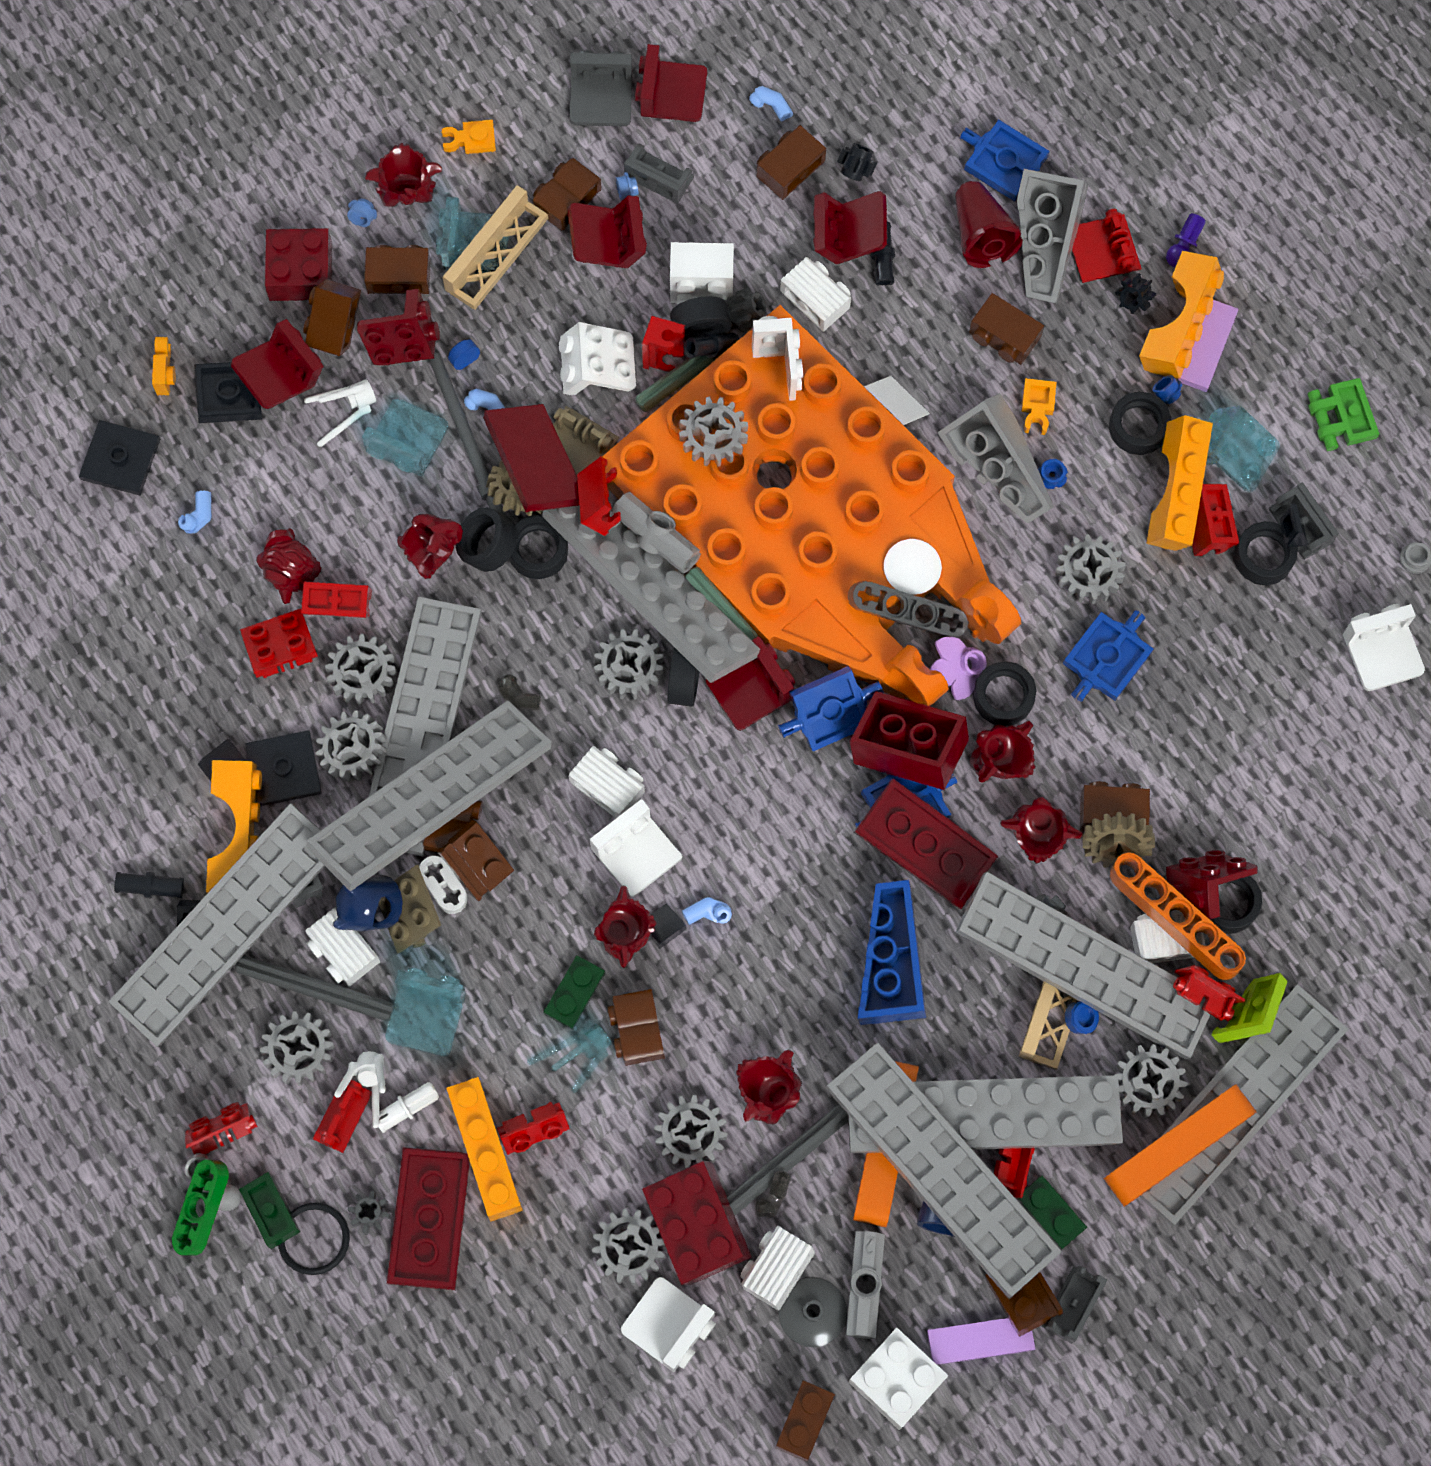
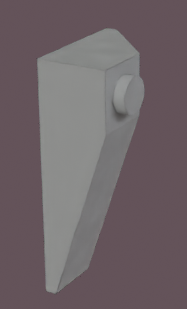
(1049, 221)
(996, 448)

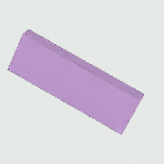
(1209, 347)
(977, 1341)

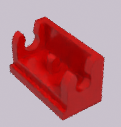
(662, 339)
(594, 497)
(1215, 521)
(336, 599)

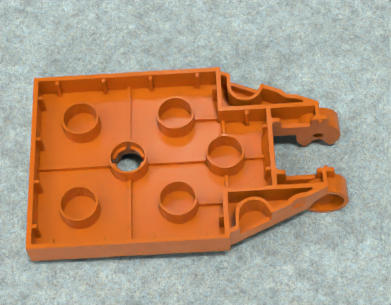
(800, 548)

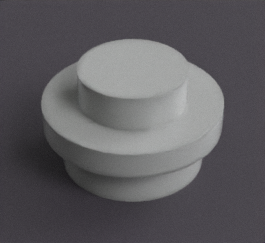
(1415, 558)

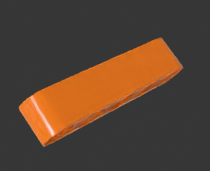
(1182, 932)
(1180, 1145)
(878, 1179)

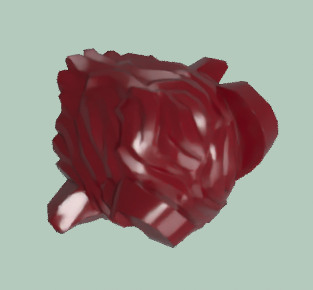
(404, 176)
(429, 542)
(287, 563)
(1003, 753)
(1040, 829)
(625, 927)
(768, 1087)

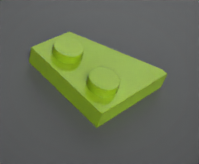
(1258, 1010)

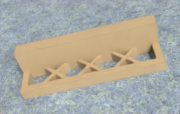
(486, 240)
(1036, 1026)

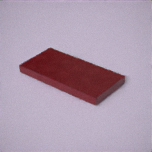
(533, 457)
(925, 843)
(428, 1219)

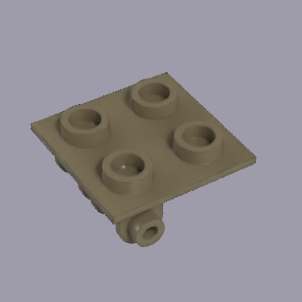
(582, 438)
(417, 914)

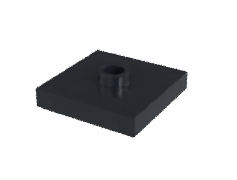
(223, 395)
(119, 457)
(286, 767)

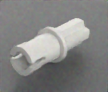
(407, 1106)

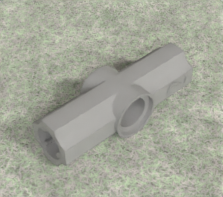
(656, 532)
(864, 1307)

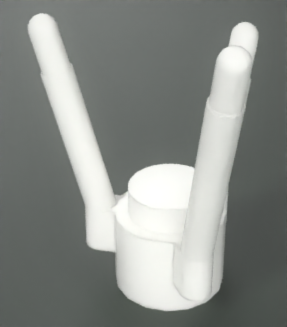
(357, 395)
(370, 1074)

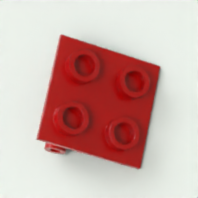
(1105, 248)
(278, 642)
(202, 1130)

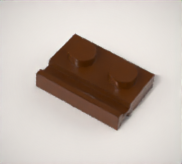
(475, 860)
(1029, 1306)

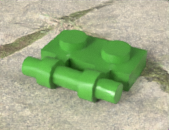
(1352, 411)

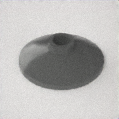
(816, 1330)

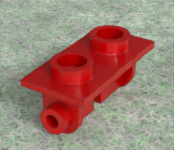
(1219, 995)
(343, 1117)
(547, 1124)
(1015, 1171)

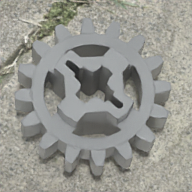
(724, 436)
(1100, 558)
(373, 664)
(618, 671)
(349, 731)
(292, 1062)
(1163, 1076)
(675, 1136)
(612, 1242)

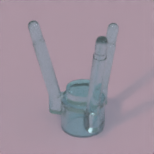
(589, 1042)

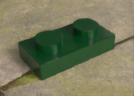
(574, 992)
(269, 1210)
(1051, 1212)

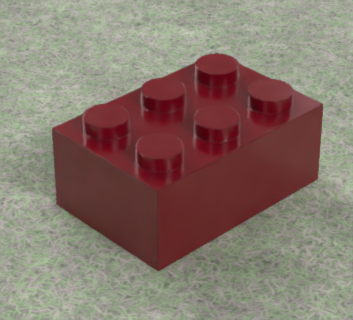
(909, 740)
(696, 1223)

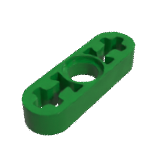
(212, 1199)

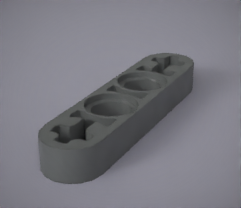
(907, 610)

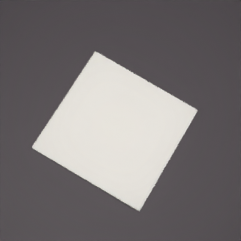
(897, 400)

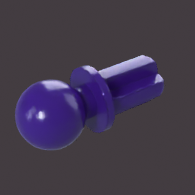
(1187, 238)

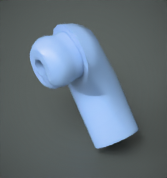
(772, 98)
(481, 398)
(200, 516)
(709, 909)

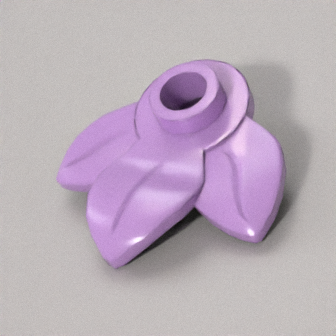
(955, 668)

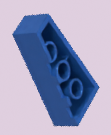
(892, 959)

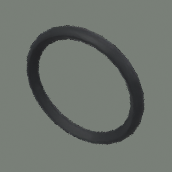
(345, 1243)

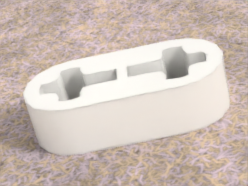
(436, 888)

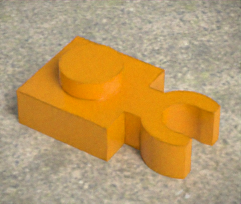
(475, 136)
(163, 374)
(1038, 401)

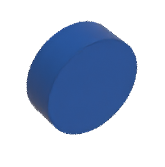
(463, 354)
(1081, 1018)

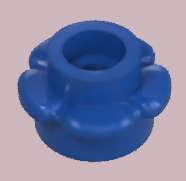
(1168, 389)
(1056, 467)

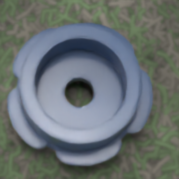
(626, 186)
(361, 208)

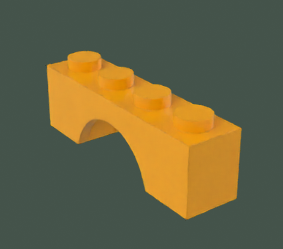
(1170, 347)
(1176, 515)
(237, 786)
(484, 1149)

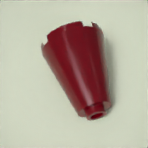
(984, 226)

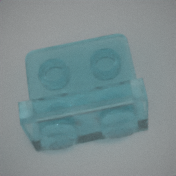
(459, 231)
(406, 437)
(1240, 446)
(425, 1012)

